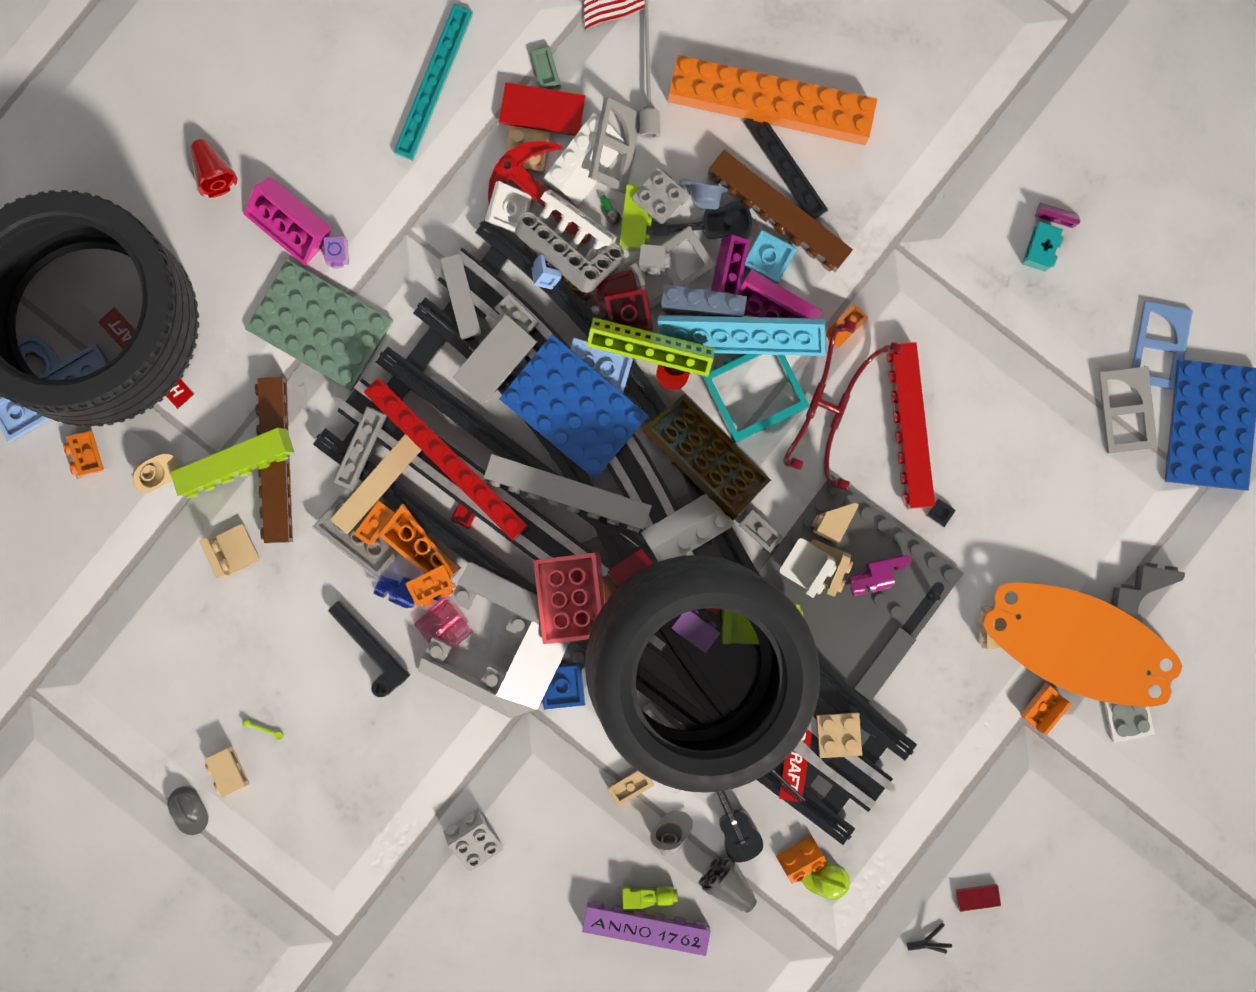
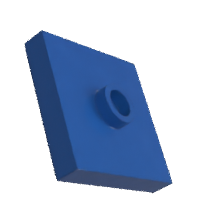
(565, 688)

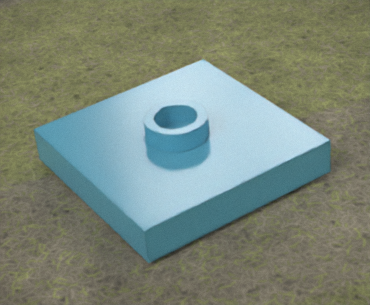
(769, 256)

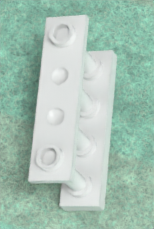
(585, 223)

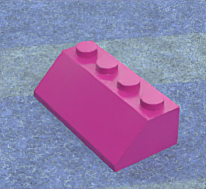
(286, 220)
(770, 300)

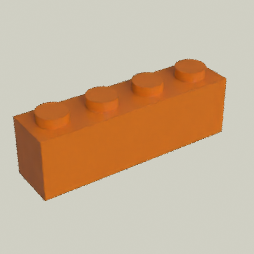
(412, 542)

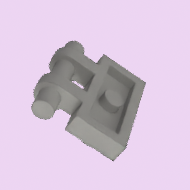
(515, 311)

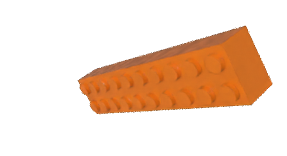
(772, 100)

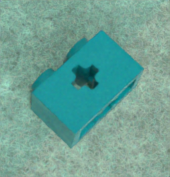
(1035, 254)

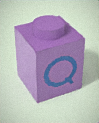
(336, 251)

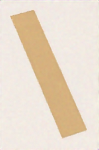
(376, 484)

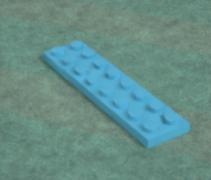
(749, 334)

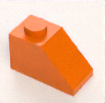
(854, 315)

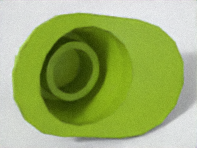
(829, 882)

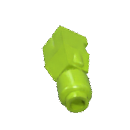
(646, 896)

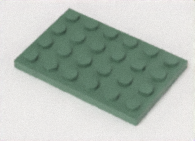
(319, 325)

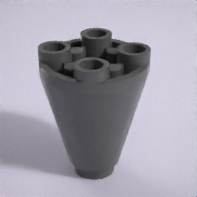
(728, 885)

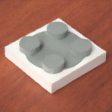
(1128, 721)

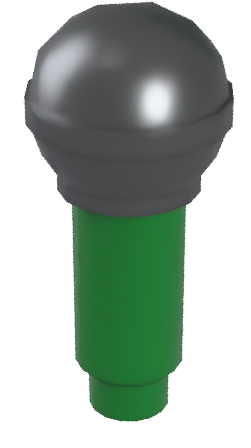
(613, 216)

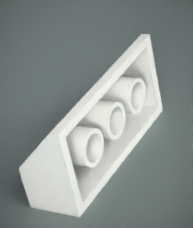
(572, 168)
(686, 529)

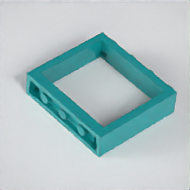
(768, 422)

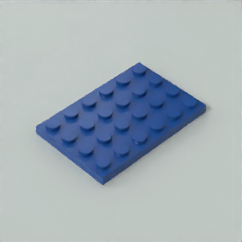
(573, 406)
(1212, 425)

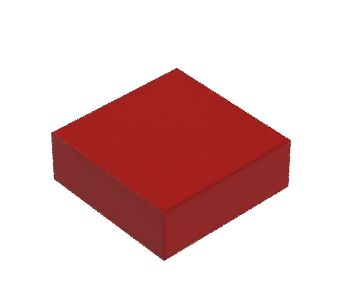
(463, 517)

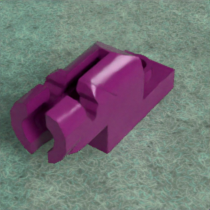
(878, 575)

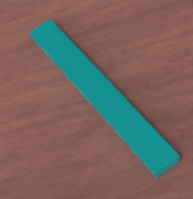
(433, 82)

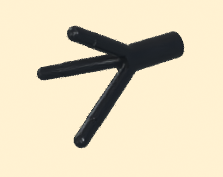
(922, 944)

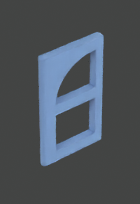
(1180, 322)

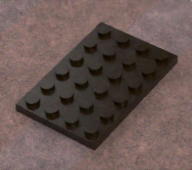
(707, 456)

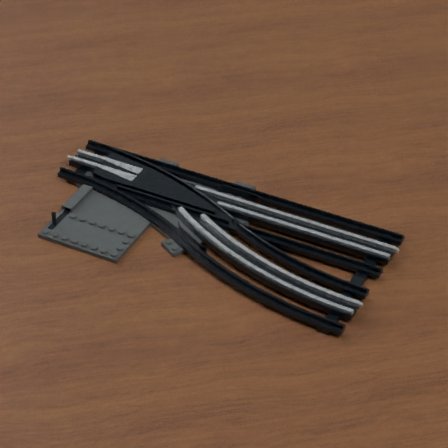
(855, 637)

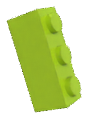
(634, 222)

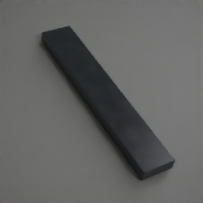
(786, 168)

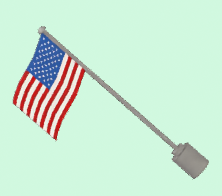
(608, 10)

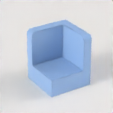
(544, 275)

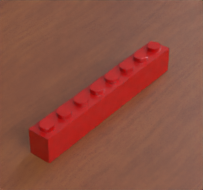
(911, 427)

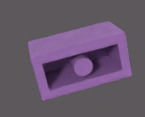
(696, 630)

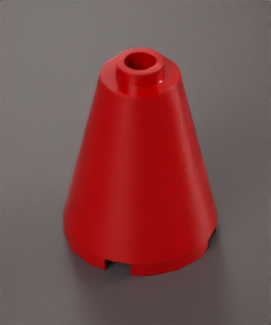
(211, 171)

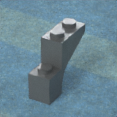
(1147, 580)

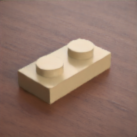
(629, 787)

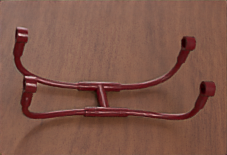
(839, 410)

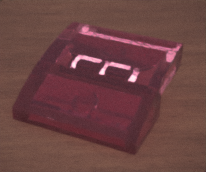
(444, 623)

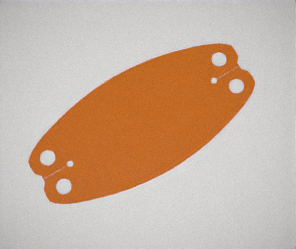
(1082, 644)

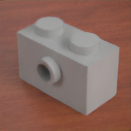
(654, 259)

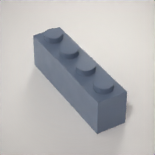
(702, 302)

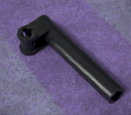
(393, 672)

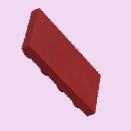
(542, 109)

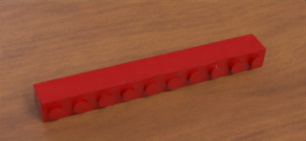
(446, 459)

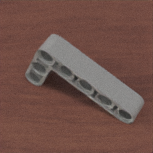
(565, 258)

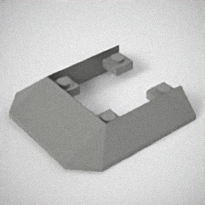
(533, 665)

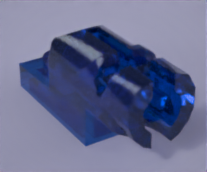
(398, 592)

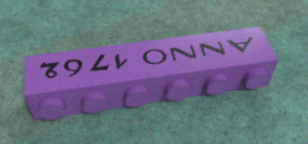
(646, 928)

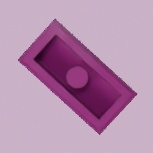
(1057, 215)

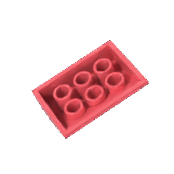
(569, 596)

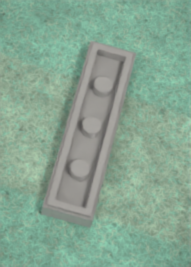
(460, 296)
(360, 448)

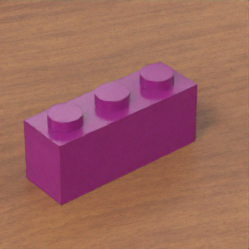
(730, 265)

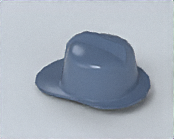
(704, 195)

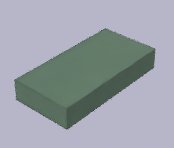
(545, 68)

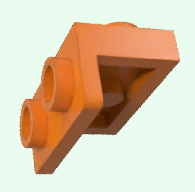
(1045, 709)
(802, 860)

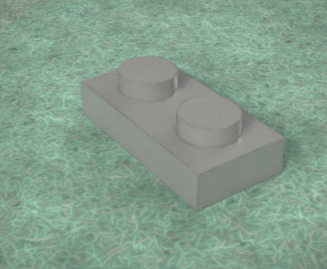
(760, 531)

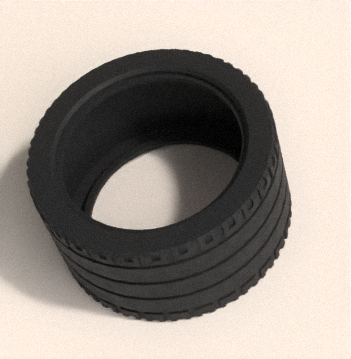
(57, 223)

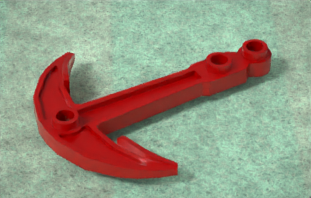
(518, 157)

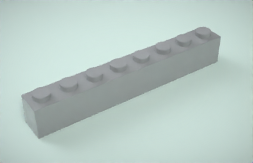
(567, 492)

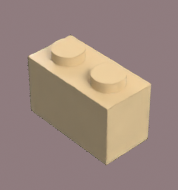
(226, 772)

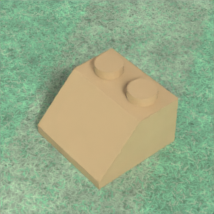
(834, 523)

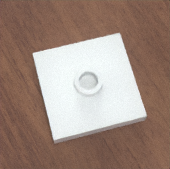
(507, 206)

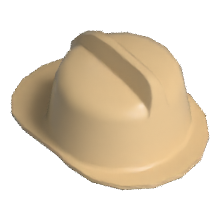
(154, 472)

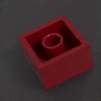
(629, 307)

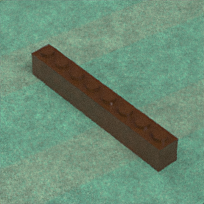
(779, 211)
(276, 478)

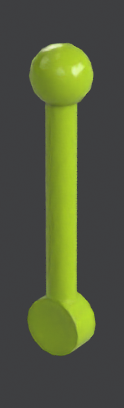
(278, 735)

